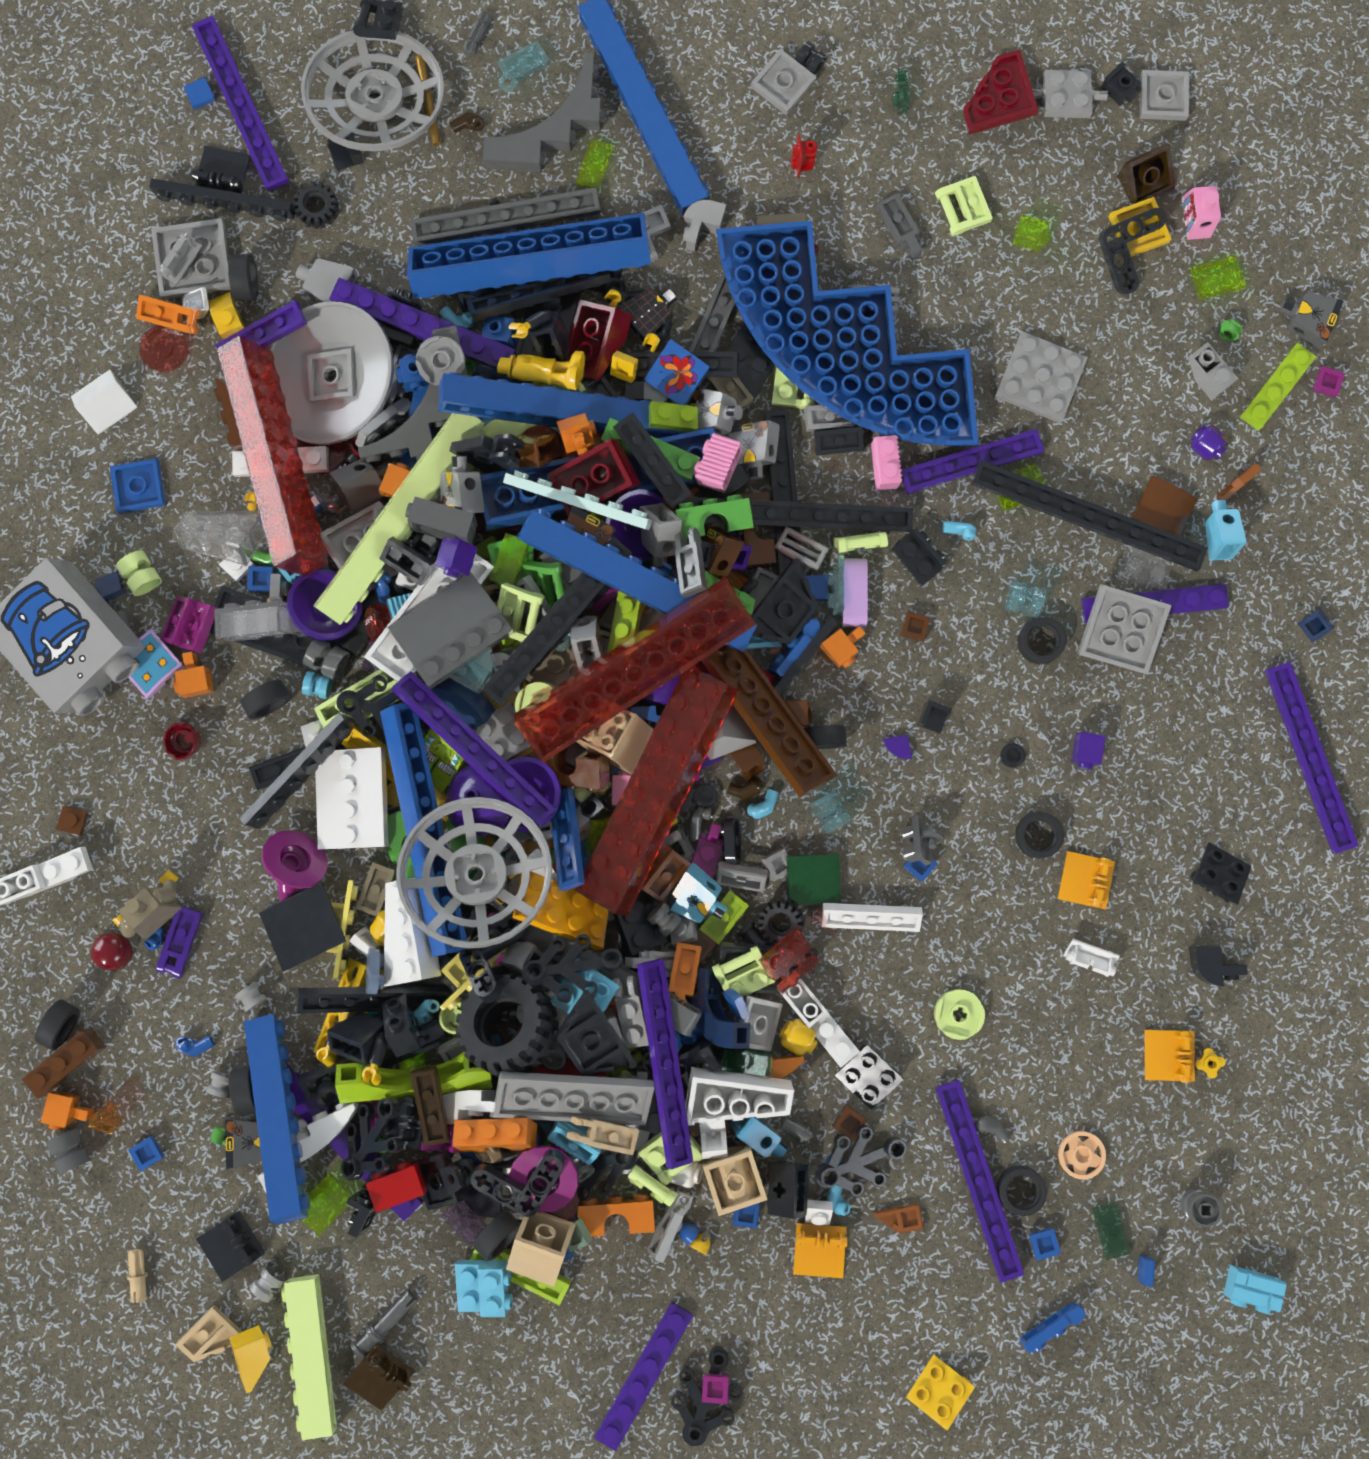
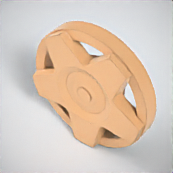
(1081, 1155)

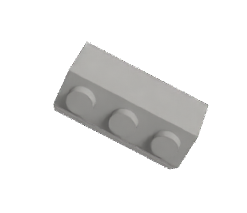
(732, 735)

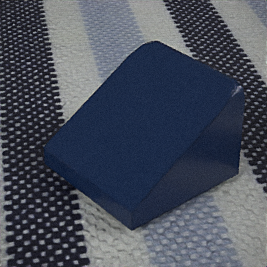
(110, 586)
(1316, 625)

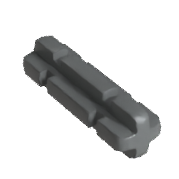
(477, 33)

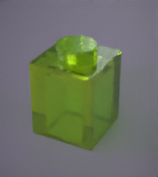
(1031, 233)

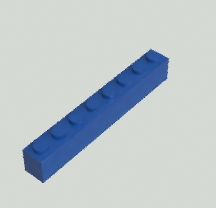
(276, 1120)

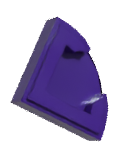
(898, 746)

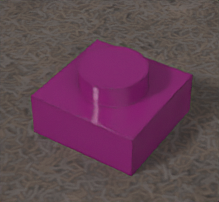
(1328, 381)
(715, 1388)

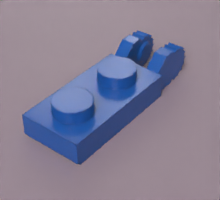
(783, 661)
(1052, 1327)

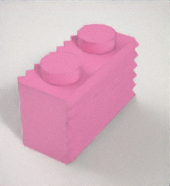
(718, 462)
(886, 462)

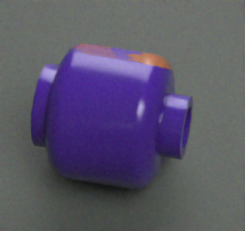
(1209, 442)

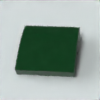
(813, 879)

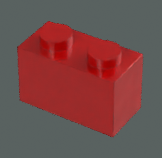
(396, 1186)

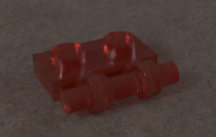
(784, 956)

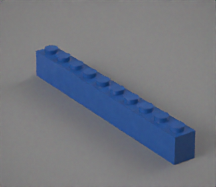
(642, 104)
(536, 404)
(608, 566)
(417, 800)

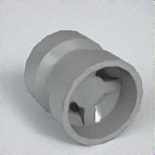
(266, 1285)

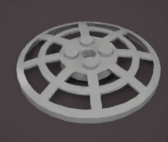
(372, 82)
(467, 859)

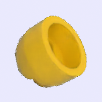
(702, 1247)

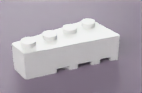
(405, 944)
(735, 1096)

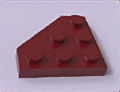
(1001, 95)

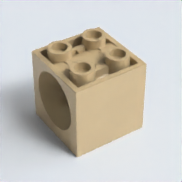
(620, 740)
(734, 1180)

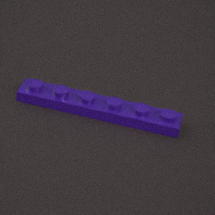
(966, 462)
(1182, 600)
(643, 1376)

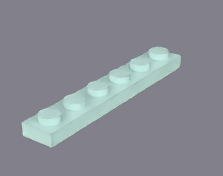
(568, 496)

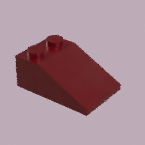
(599, 333)
(599, 472)

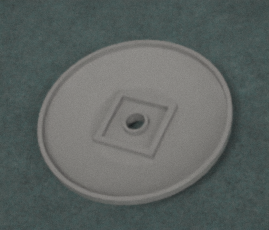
(342, 341)

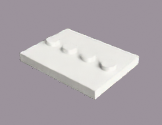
(352, 799)

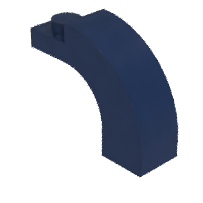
(467, 704)
(714, 1022)

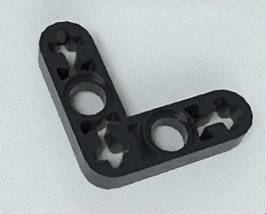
(1119, 246)
(482, 956)
(520, 1191)

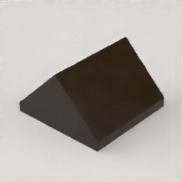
(1148, 175)

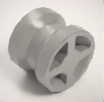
(250, 997)
(219, 1085)

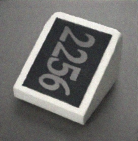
(197, 299)

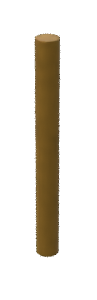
(428, 101)

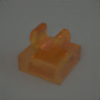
(105, 1119)

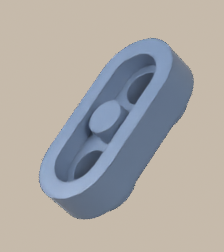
(373, 965)

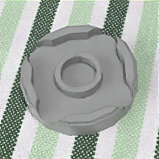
(439, 356)

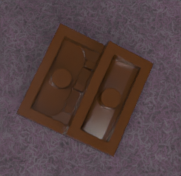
(1164, 506)
(665, 872)

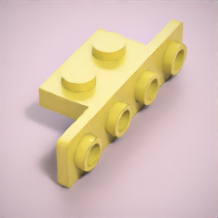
(345, 917)
(456, 974)

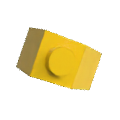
(225, 315)
(251, 1355)

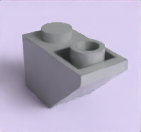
(1211, 371)

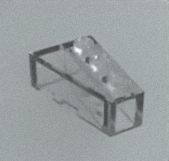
(221, 534)
(254, 620)

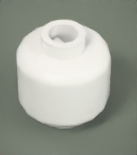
(689, 1176)

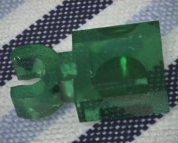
(901, 97)

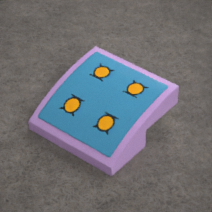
(155, 665)

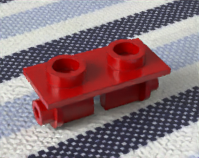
(803, 155)

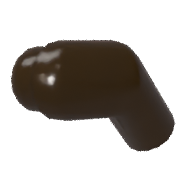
(467, 121)
(747, 791)

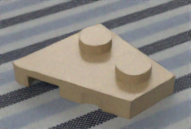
(208, 1335)

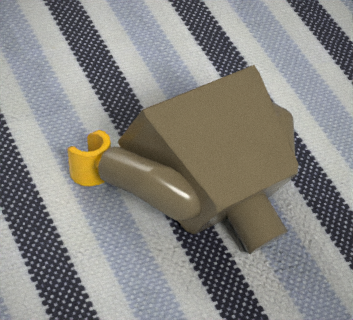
(149, 909)

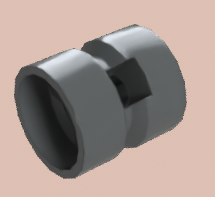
(324, 657)
(68, 1151)
(1195, 1205)

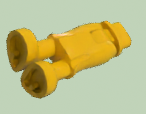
(545, 370)

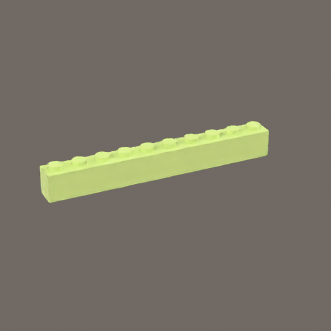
(423, 482)

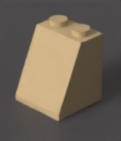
(540, 1247)

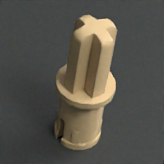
(137, 1276)

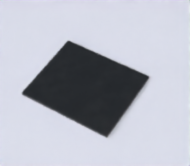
(302, 926)

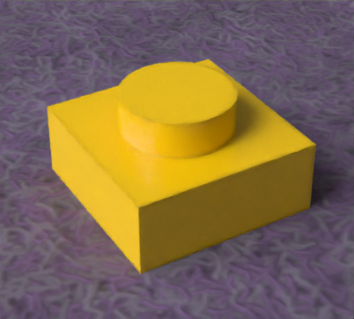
(624, 366)

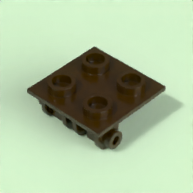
(379, 1377)

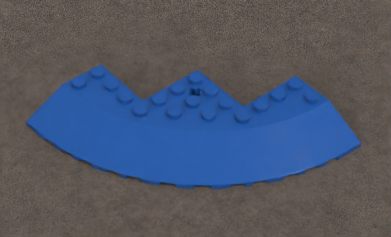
(835, 350)

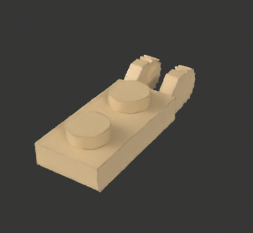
(606, 1135)

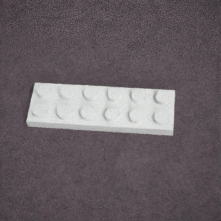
(386, 651)

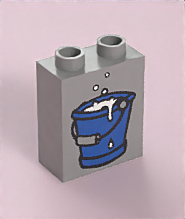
(65, 638)

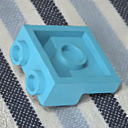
(483, 1287)

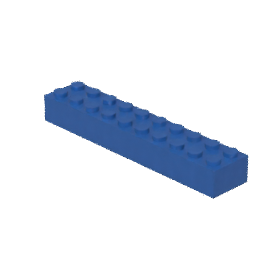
(528, 256)
(510, 505)

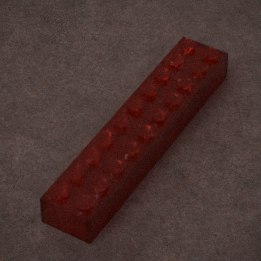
(272, 457)
(634, 669)
(656, 790)

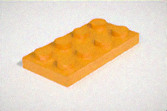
(565, 912)

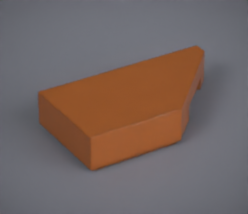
(1240, 481)
(902, 1218)

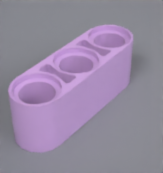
(855, 593)

